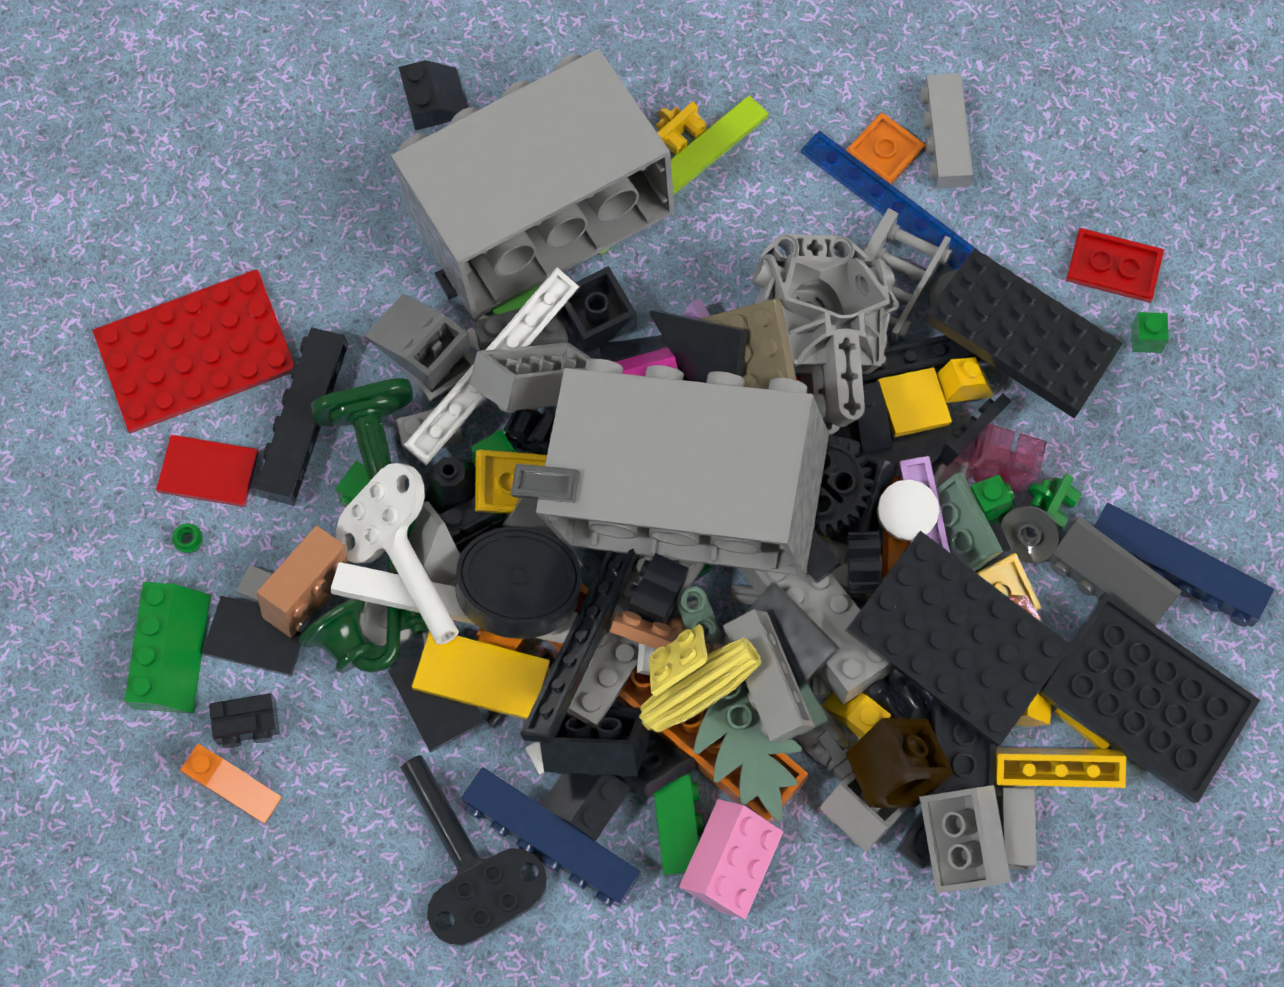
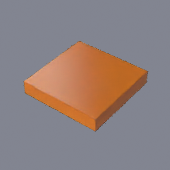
(886, 148)

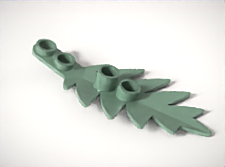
(740, 722)

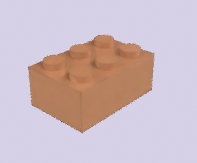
(302, 582)

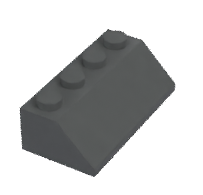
(1106, 567)

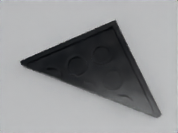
(702, 344)

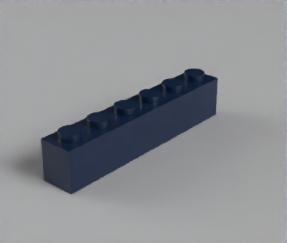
(1187, 567)
(550, 837)

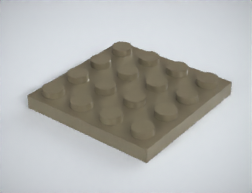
(767, 341)

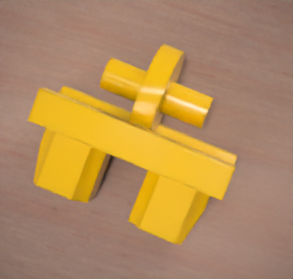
(675, 122)

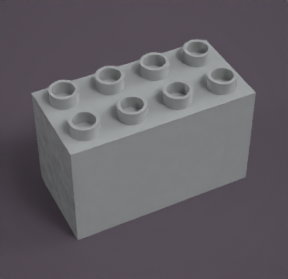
(535, 181)
(688, 467)

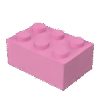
(731, 859)

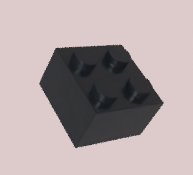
(599, 310)

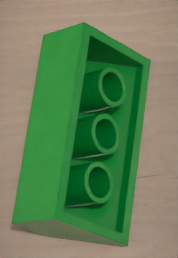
(167, 648)

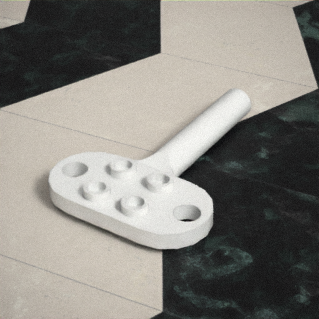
(380, 524)

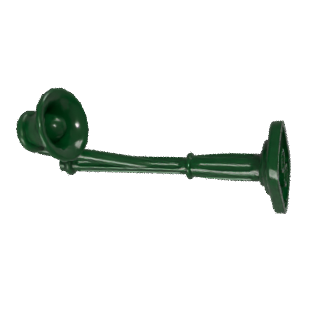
(340, 628)

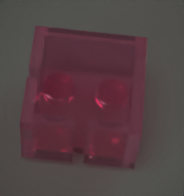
(993, 456)

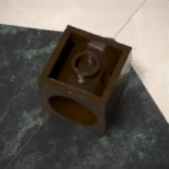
(898, 763)

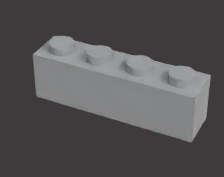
(947, 131)
(772, 684)

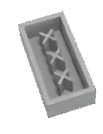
(524, 375)

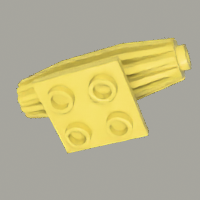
(690, 680)

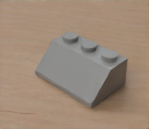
(965, 839)

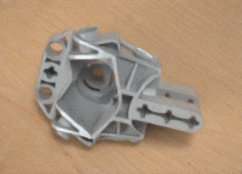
(845, 337)

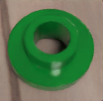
(184, 530)

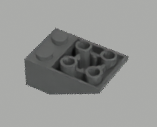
(419, 339)

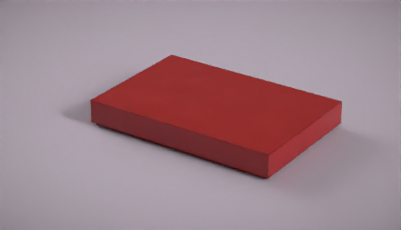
(1115, 265)
(207, 471)

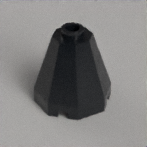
(449, 483)

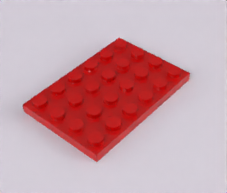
(193, 351)

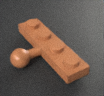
(652, 635)

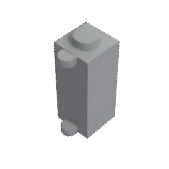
(1018, 826)

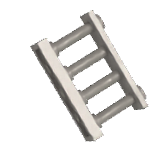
(890, 230)

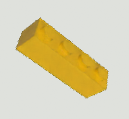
(1060, 767)

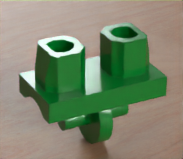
(1051, 494)

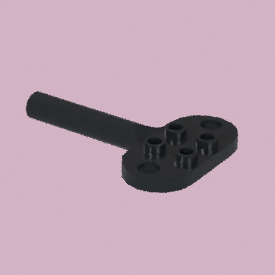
(484, 890)

